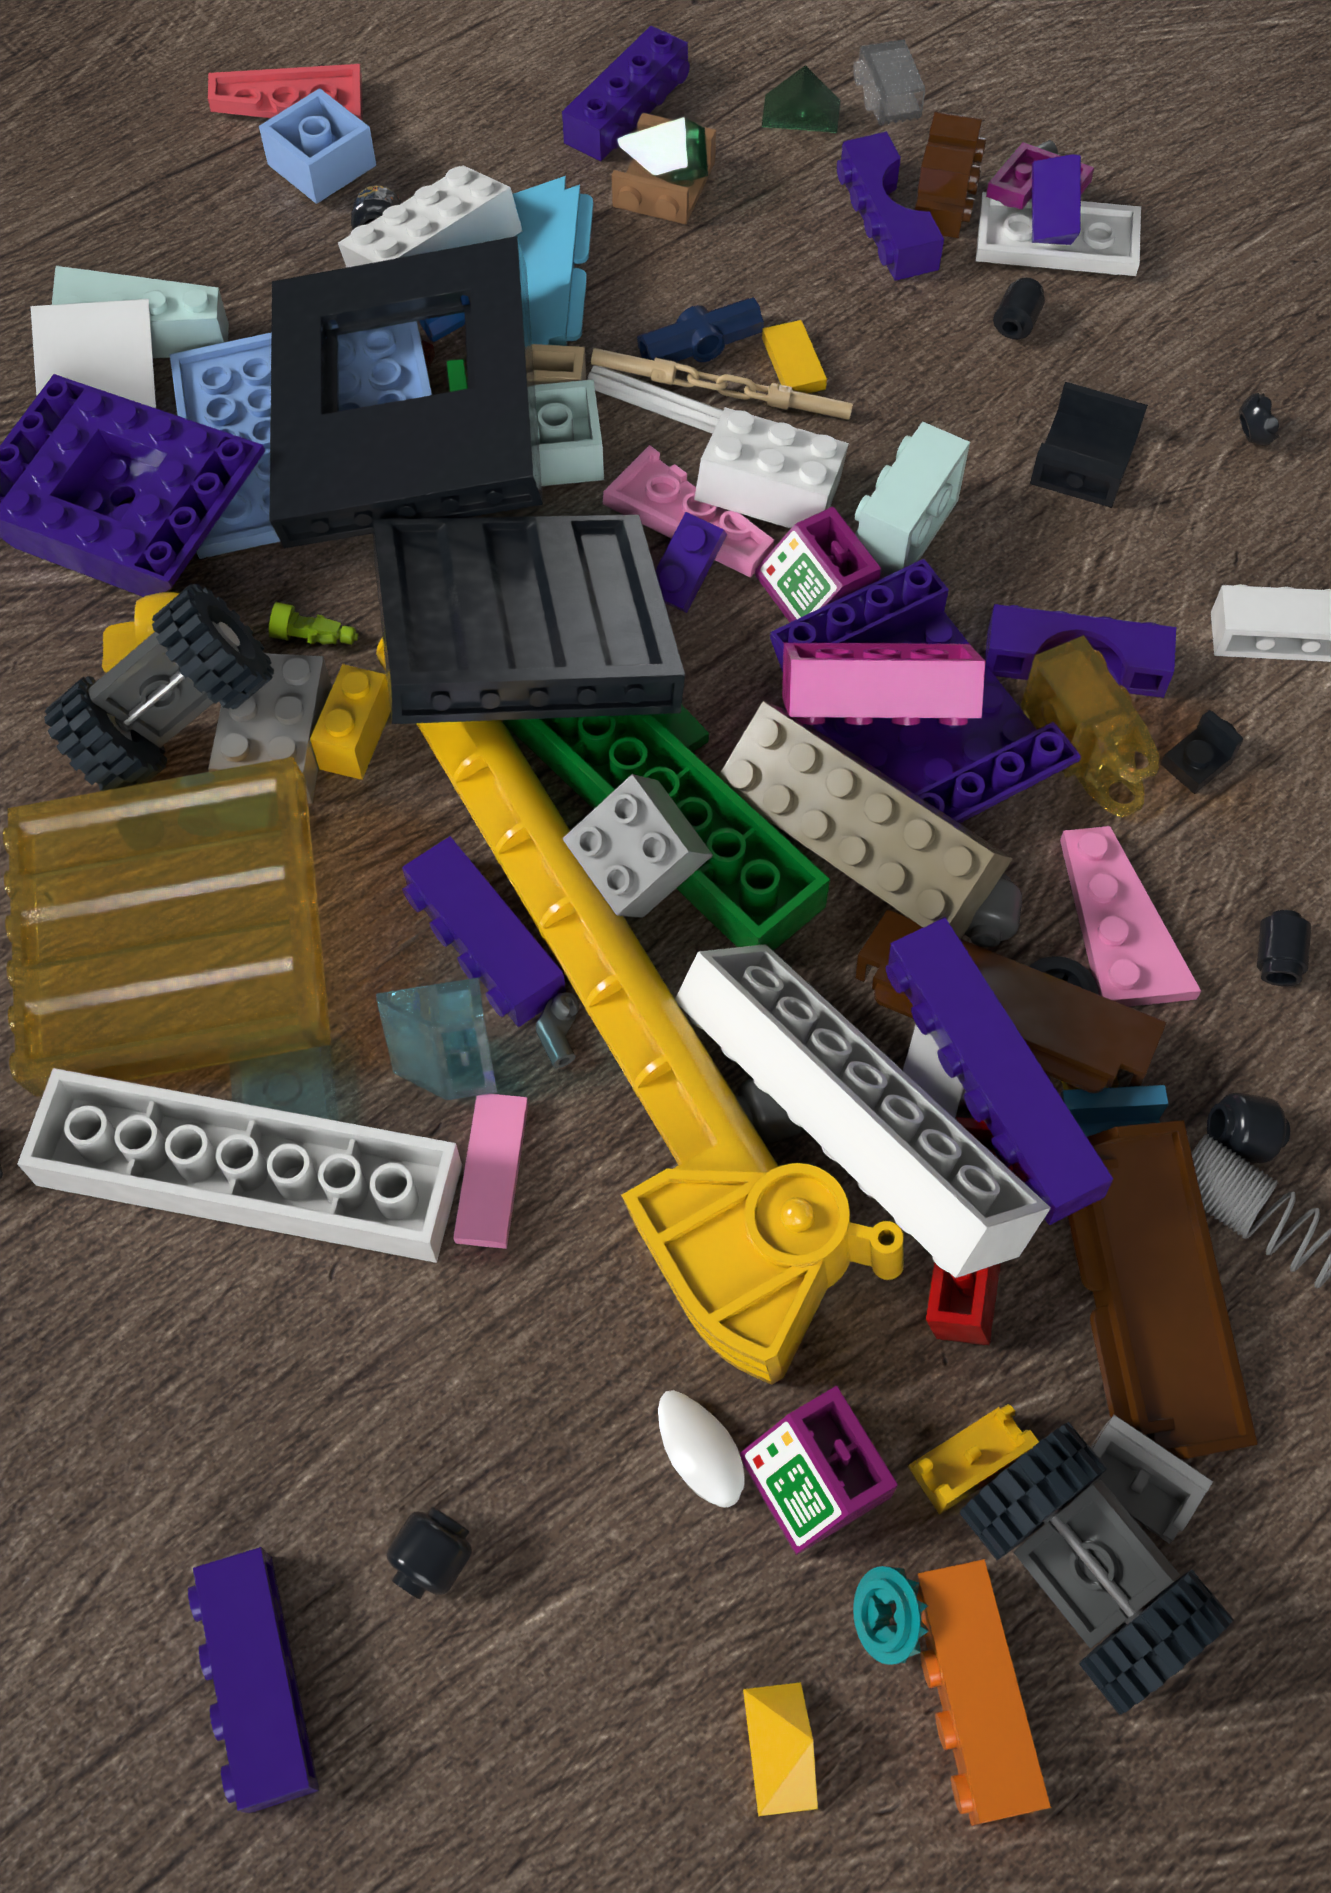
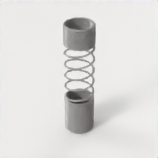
(1237, 1192)

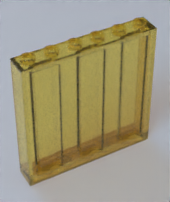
(164, 926)

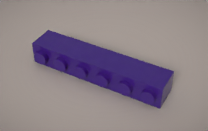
(996, 1070)

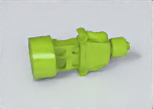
(287, 623)

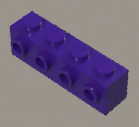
(624, 91)

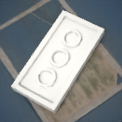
(1105, 243)

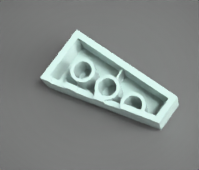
(180, 313)

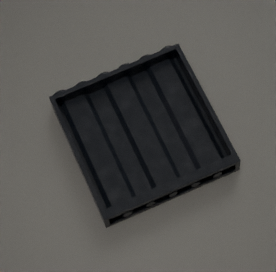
(523, 619)

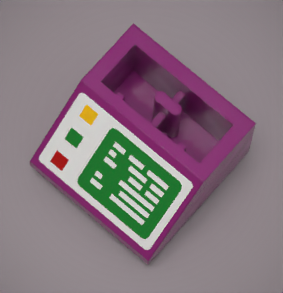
(816, 565)
(818, 1470)

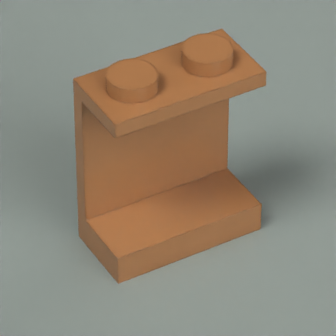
(652, 196)

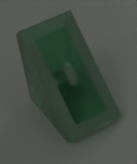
(802, 104)

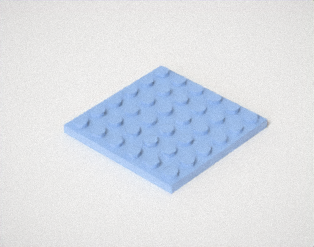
(231, 391)

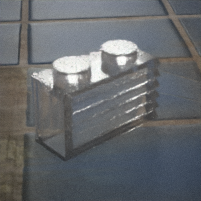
(890, 81)

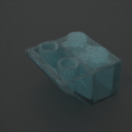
(440, 1038)

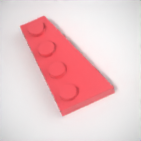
(273, 90)

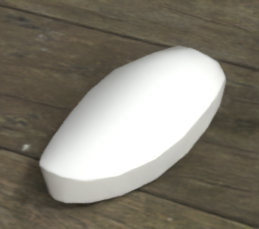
(700, 1449)

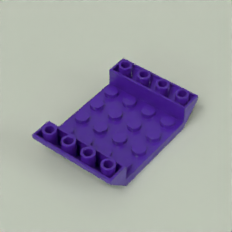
(946, 765)

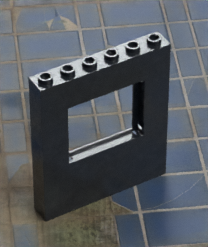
(413, 456)

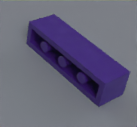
(482, 931)
(253, 1682)

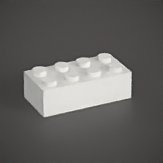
(445, 215)

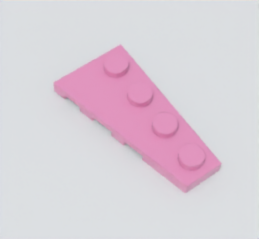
(664, 495)
(1120, 926)

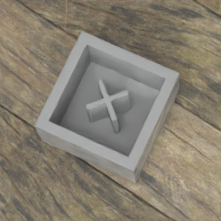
(637, 846)

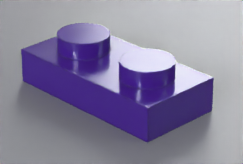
(688, 560)

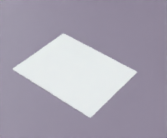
(97, 346)

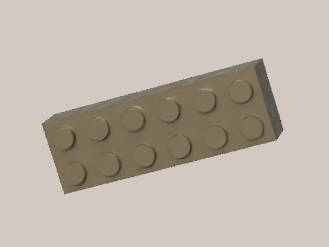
(862, 821)

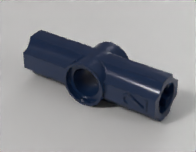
(702, 332)

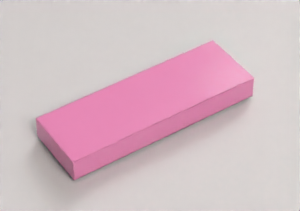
(491, 1171)

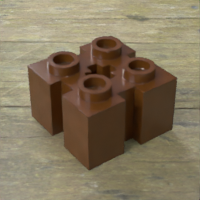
(950, 171)

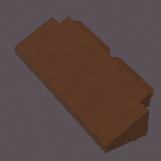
(1065, 1026)
(1160, 1296)

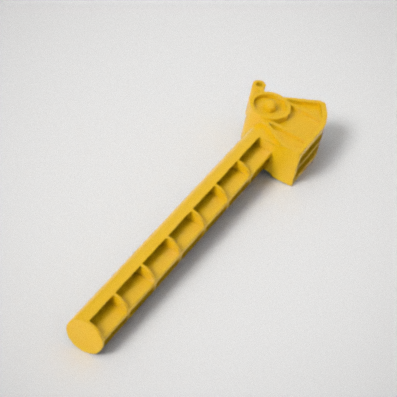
(727, 1226)

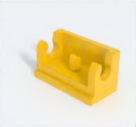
(971, 1458)

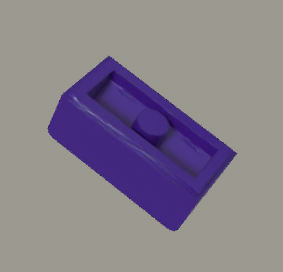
(1056, 200)

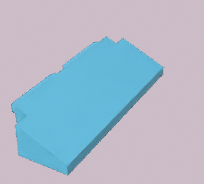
(552, 241)

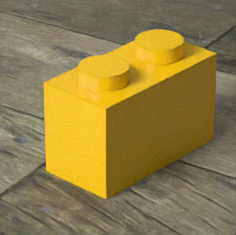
(351, 722)

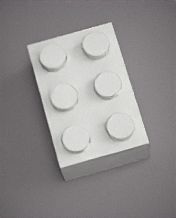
(769, 469)

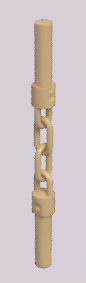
(665, 372)

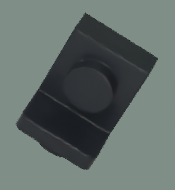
(1203, 752)

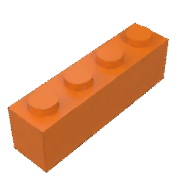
(978, 1696)

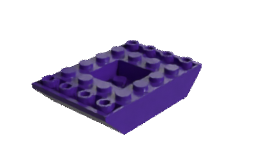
(89, 451)

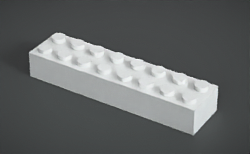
(862, 1109)
(243, 1164)

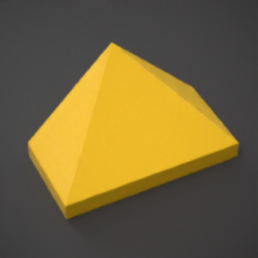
(781, 1749)

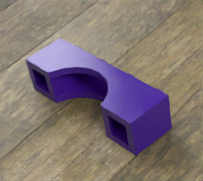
(904, 237)
(1135, 652)

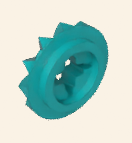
(873, 1614)

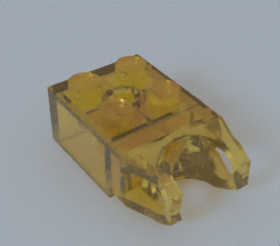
(1097, 718)

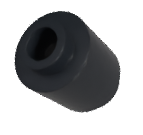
(1019, 308)
(1283, 948)

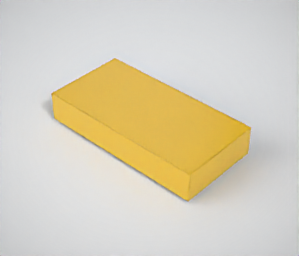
(794, 357)

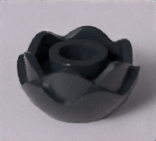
(1258, 421)

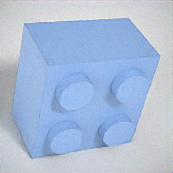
(318, 145)

